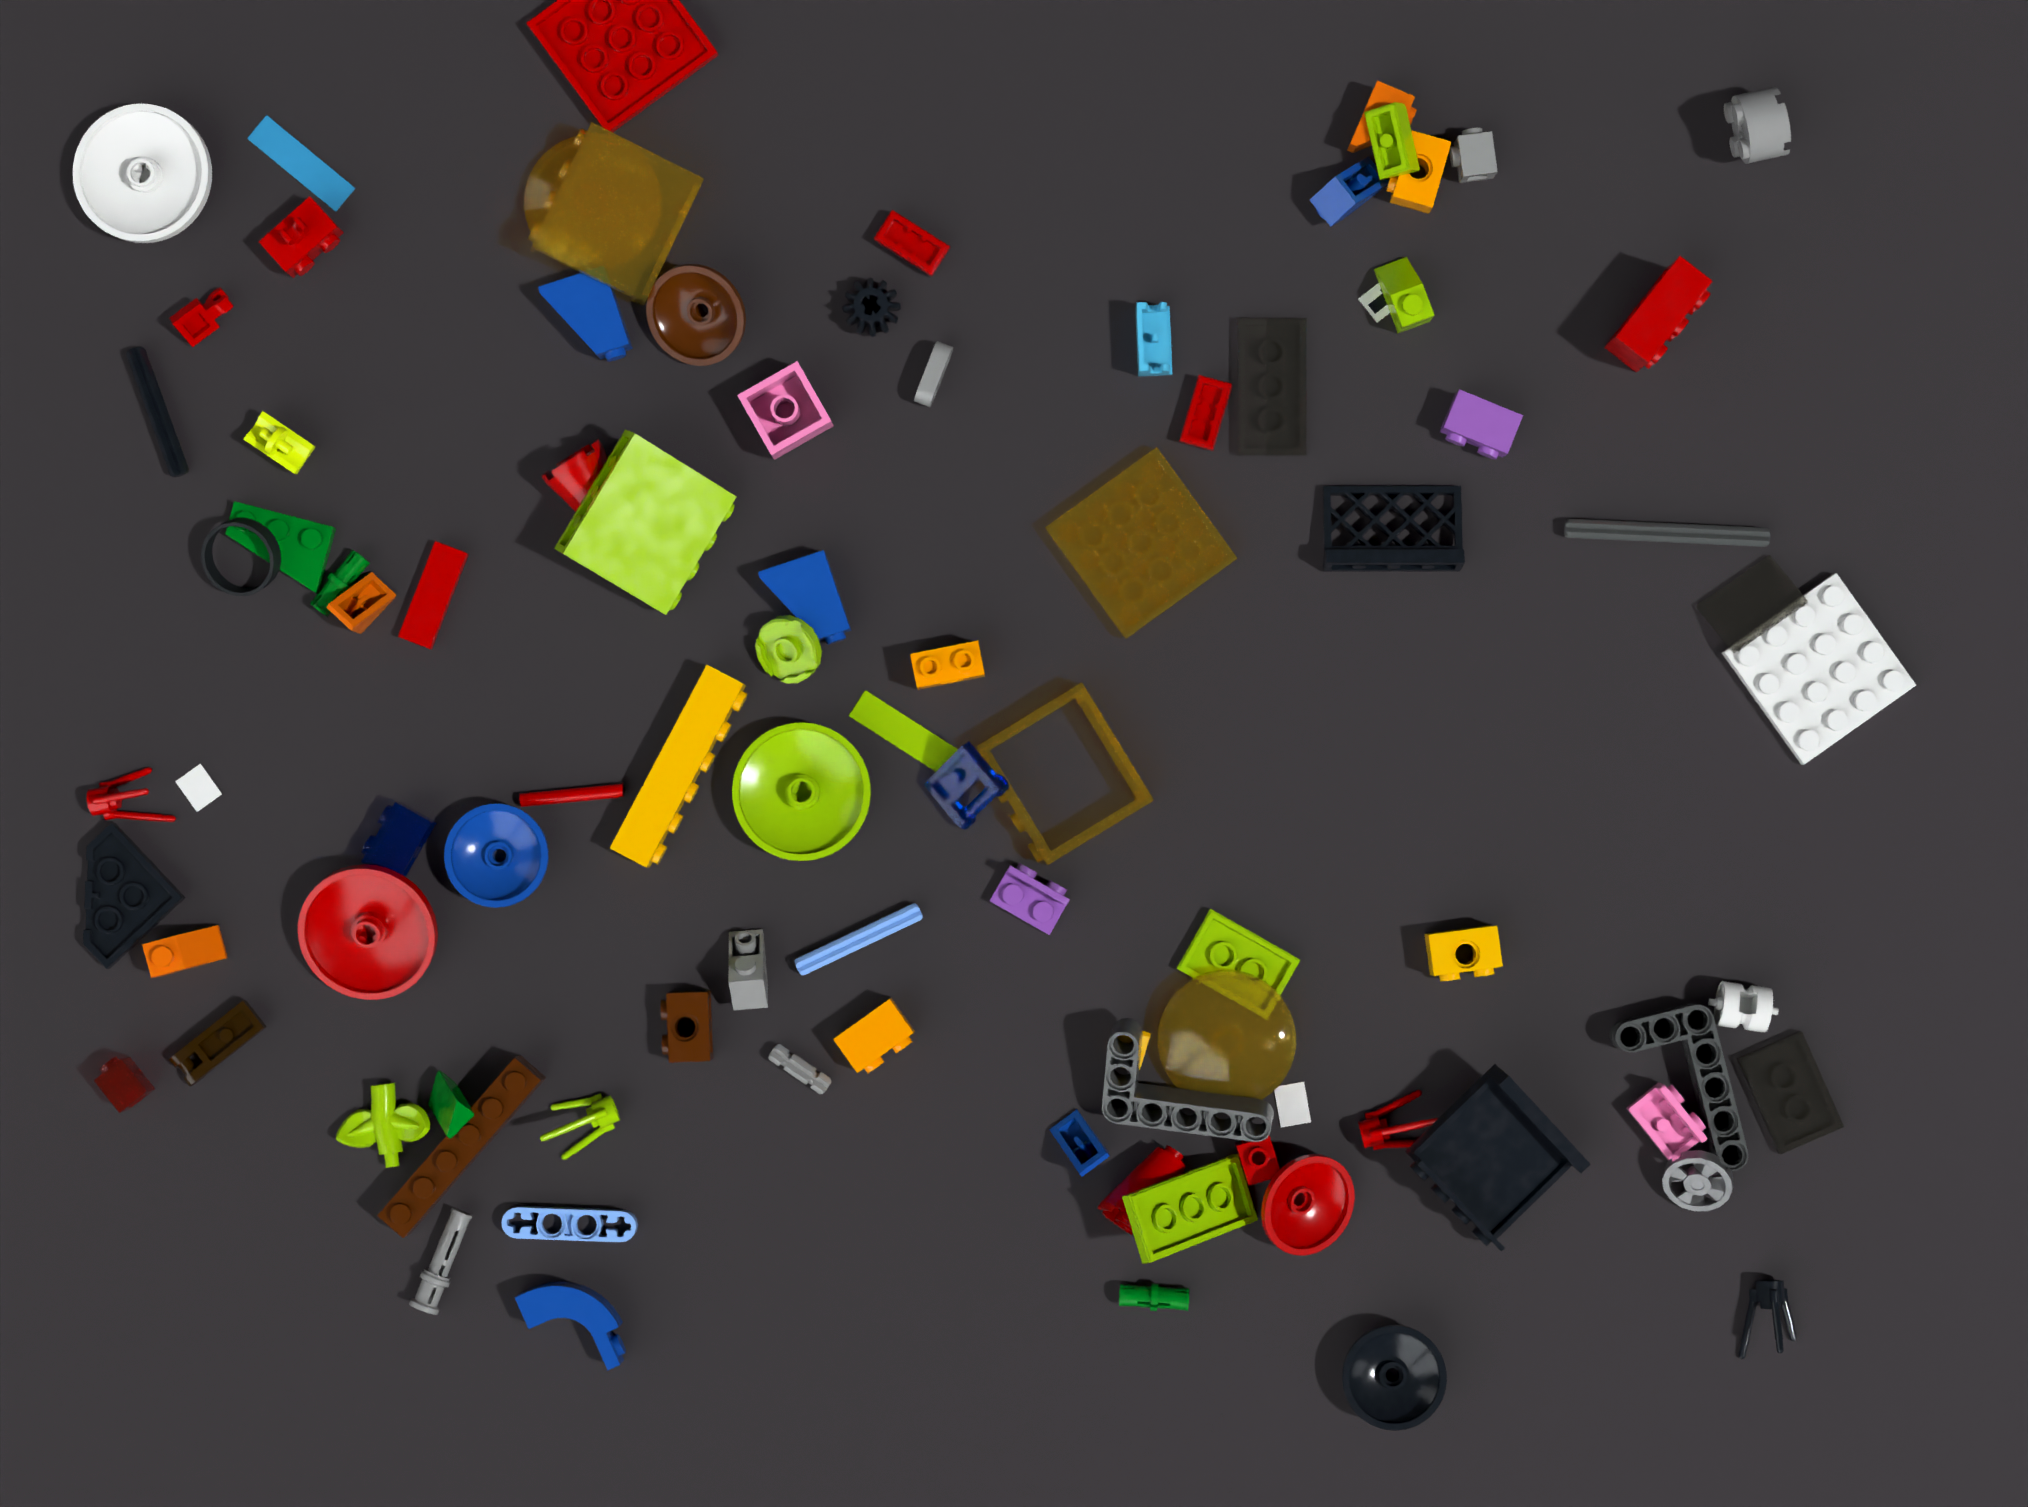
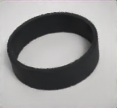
(214, 575)

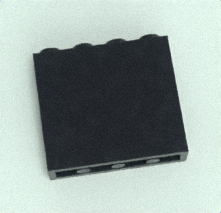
(1493, 1155)

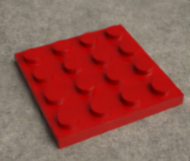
(622, 51)

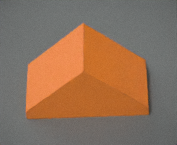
(362, 603)

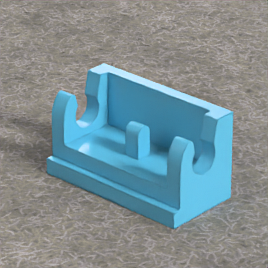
(1153, 339)

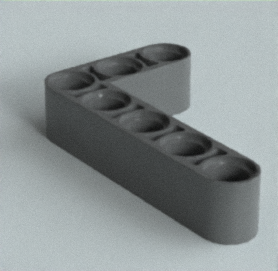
(1699, 1071)
(1173, 1099)

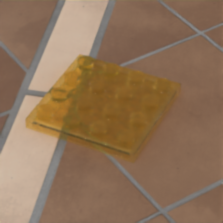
(1141, 543)

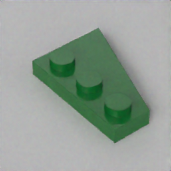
(302, 542)

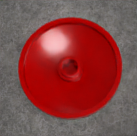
(367, 932)

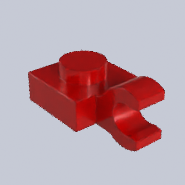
(199, 320)

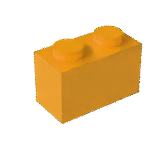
(875, 1035)

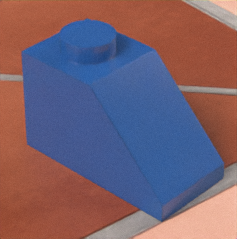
(1348, 191)

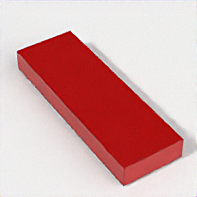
(433, 595)

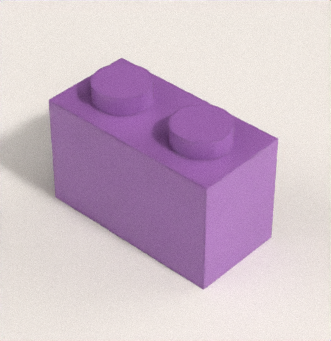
(1480, 424)

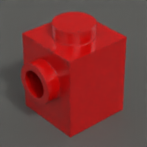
(1257, 1160)

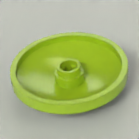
(801, 791)

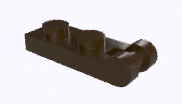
(218, 1042)

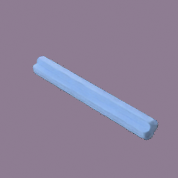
(858, 939)

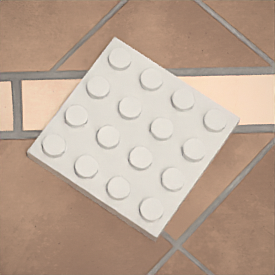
(1821, 670)

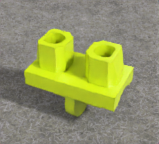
(279, 443)

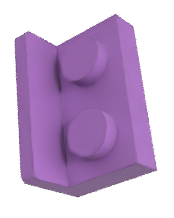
(1030, 899)

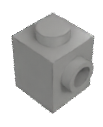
(1474, 155)

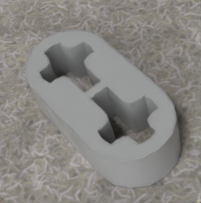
(933, 374)

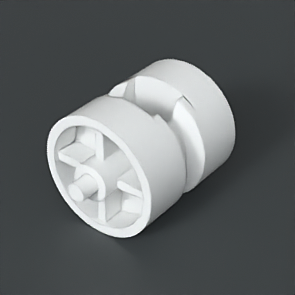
(1741, 1006)

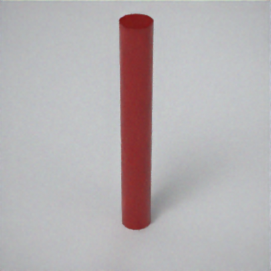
(571, 795)

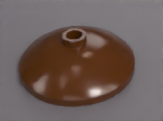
(680, 323)

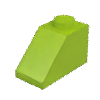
(1404, 295)

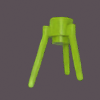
(601, 1113)

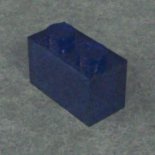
(398, 839)

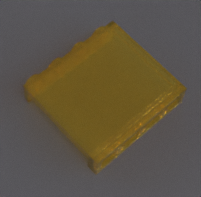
(615, 212)

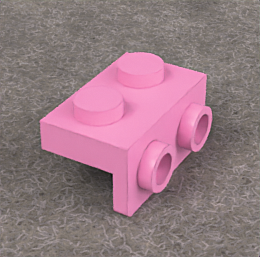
(1666, 1121)

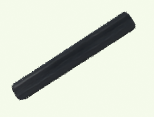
(157, 412)

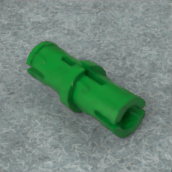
(340, 581)
(1154, 1297)

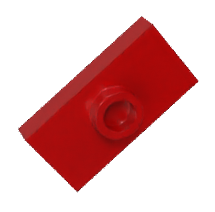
(912, 243)
(1205, 413)

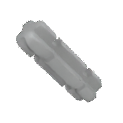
(799, 1069)

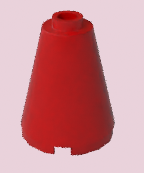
(576, 473)
(1156, 1167)

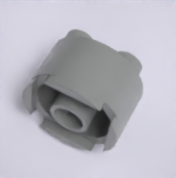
(1758, 125)

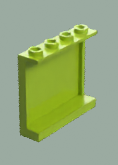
(646, 522)

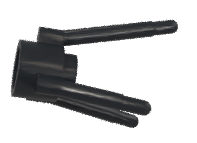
(1771, 1296)

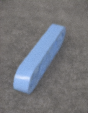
(569, 1228)

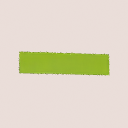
(902, 731)

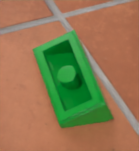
(449, 1105)

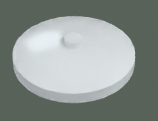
(142, 173)

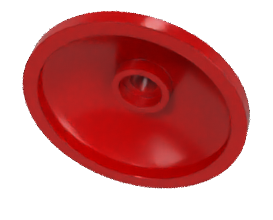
(1319, 1211)

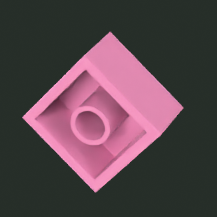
(785, 410)

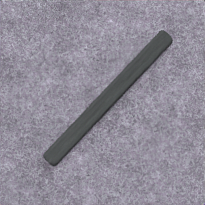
(1667, 532)

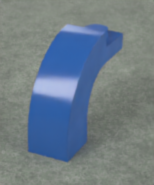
(579, 1304)

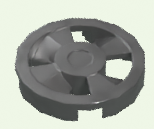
(1698, 1181)

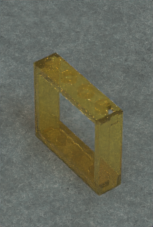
(1021, 817)

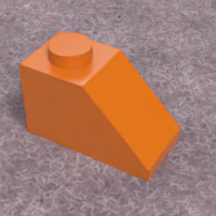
(1380, 96)
(184, 951)

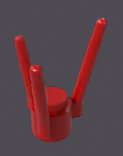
(107, 799)
(1376, 1131)

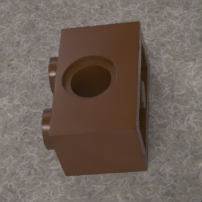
(697, 1007)

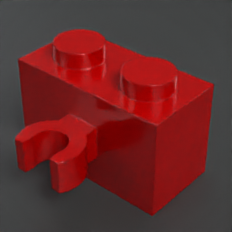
(302, 238)

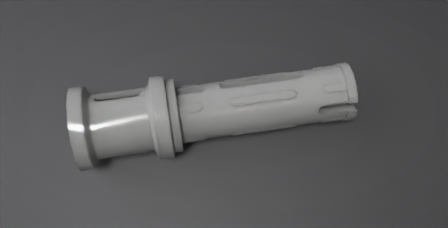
(436, 1276)

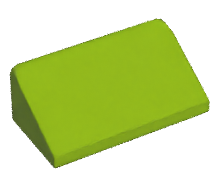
(1392, 140)

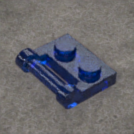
(958, 777)

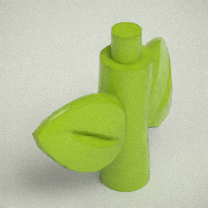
(384, 1124)

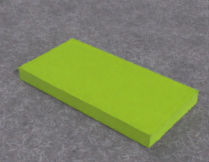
(1189, 1208)

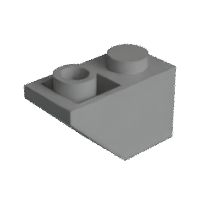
(747, 970)

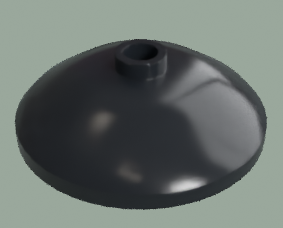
(1408, 1397)

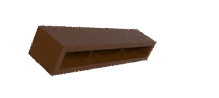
(456, 1154)

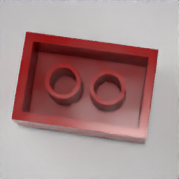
(1660, 315)

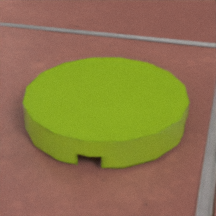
(788, 649)

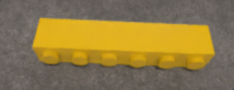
(678, 767)

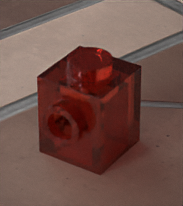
(123, 1083)

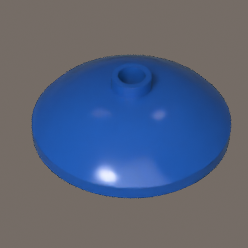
(472, 849)

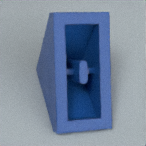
(1079, 1143)

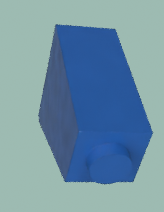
(591, 312)
(810, 594)

